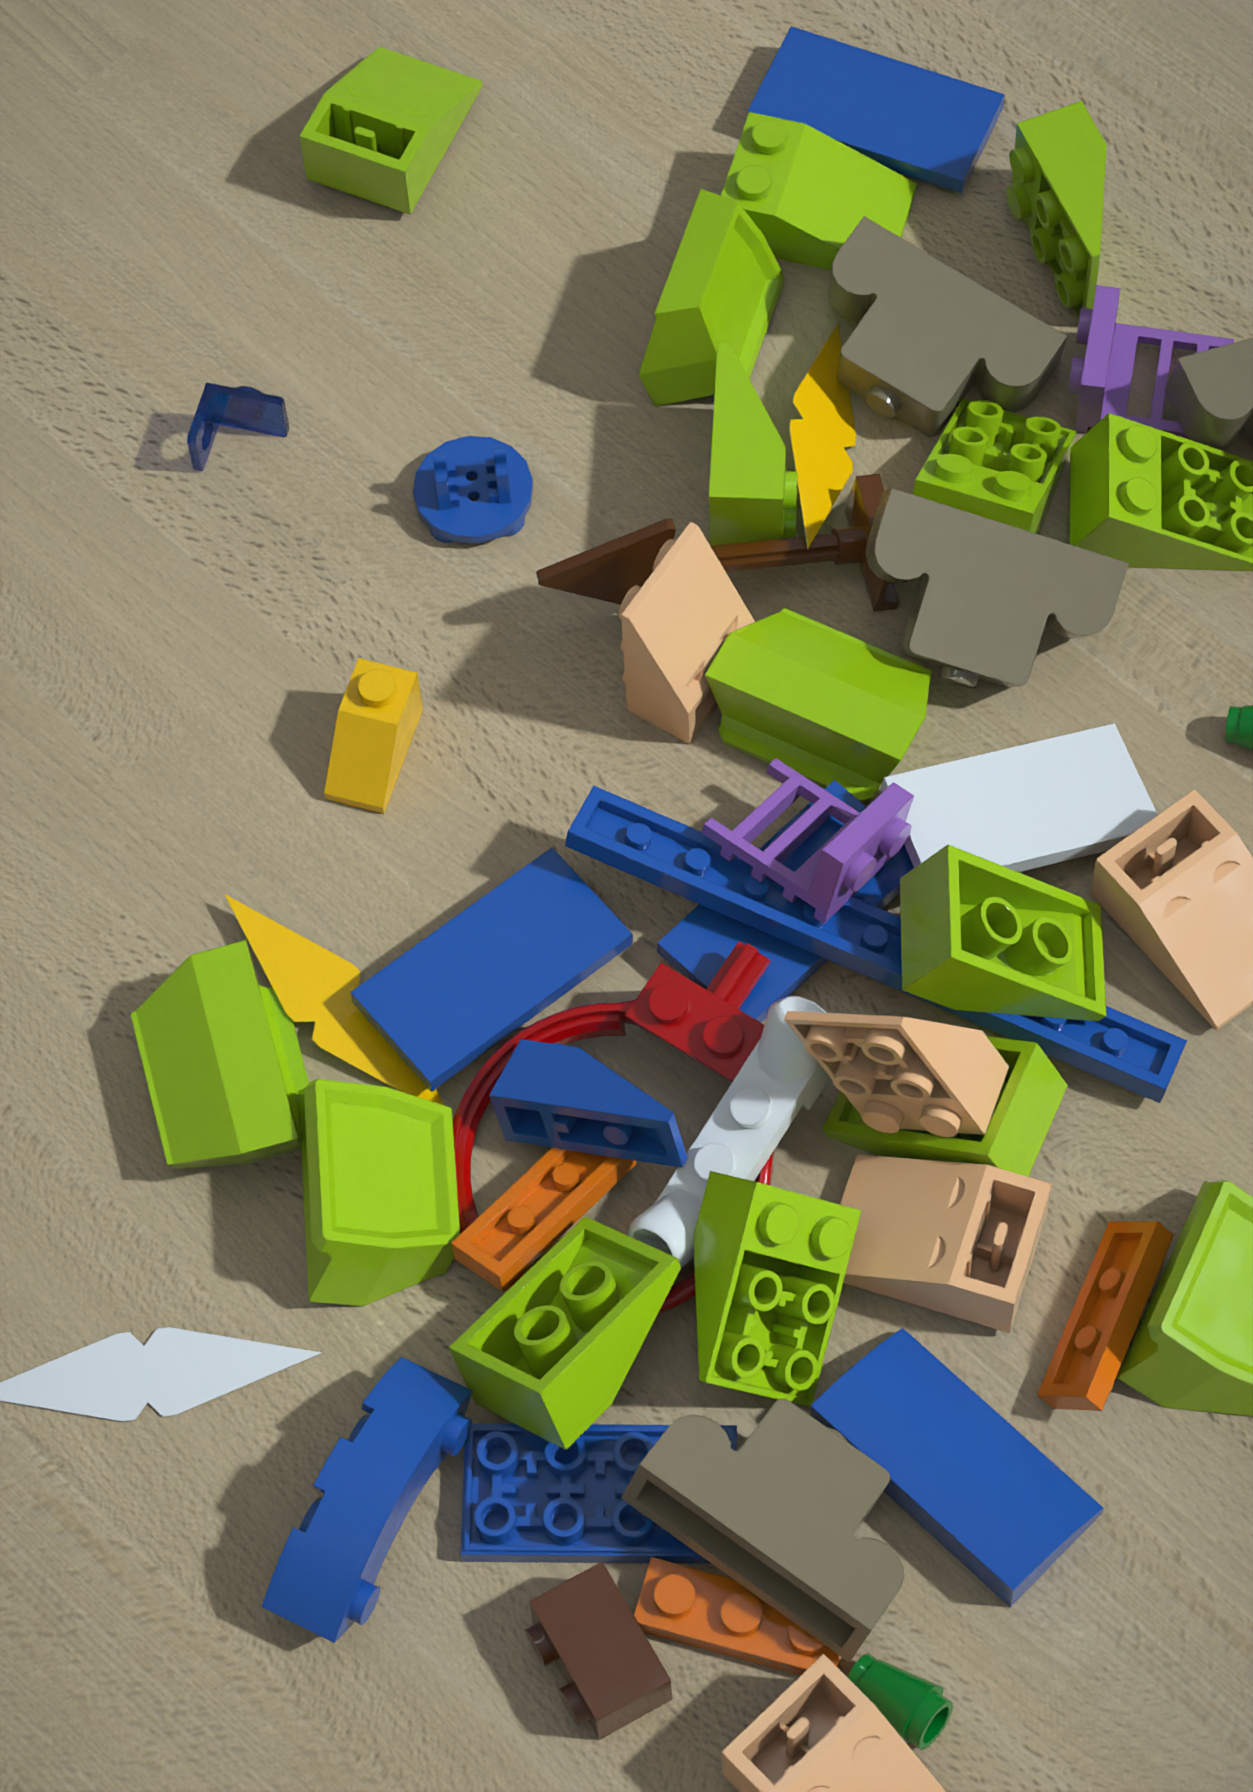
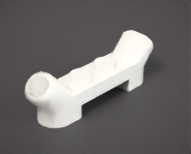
(740, 1131)

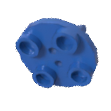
(501, 486)

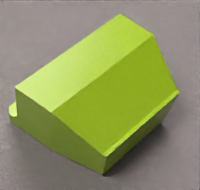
(715, 293)
(817, 701)
(220, 1063)
(375, 1190)
(1199, 1324)

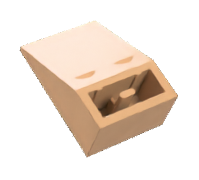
(675, 632)
(1187, 903)
(906, 1070)
(945, 1234)
(823, 1740)

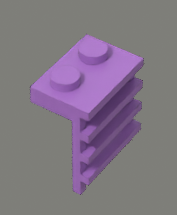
(1108, 365)
(841, 863)

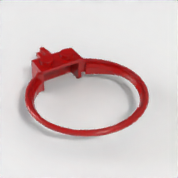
(672, 1008)

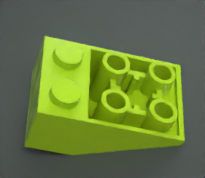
(386, 128)
(1061, 197)
(997, 464)
(1160, 499)
(767, 1285)

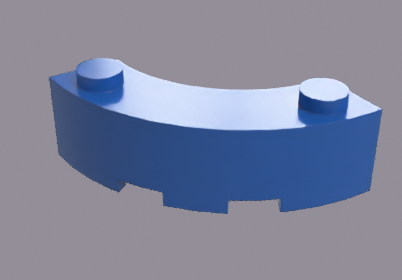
(368, 1489)

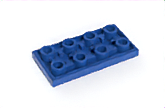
(881, 107)
(707, 938)
(491, 968)
(560, 1504)

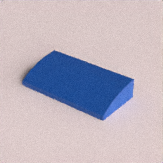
(958, 1465)

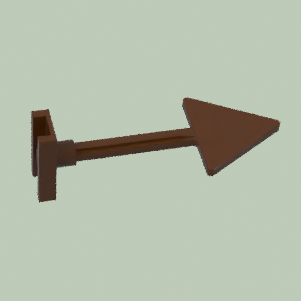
(628, 561)

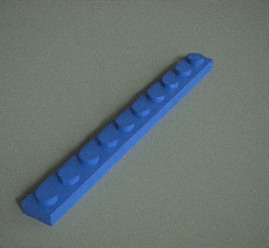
(854, 937)

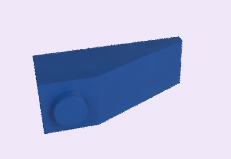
(578, 1104)

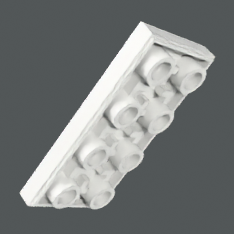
(1029, 801)

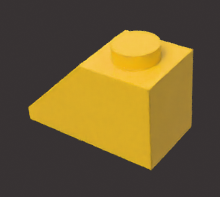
(372, 735)

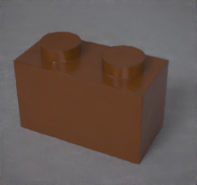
(599, 1652)

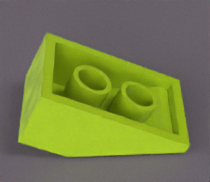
(811, 189)
(748, 481)
(999, 940)
(1014, 1131)
(566, 1332)

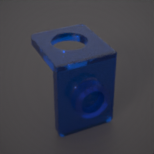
(236, 408)

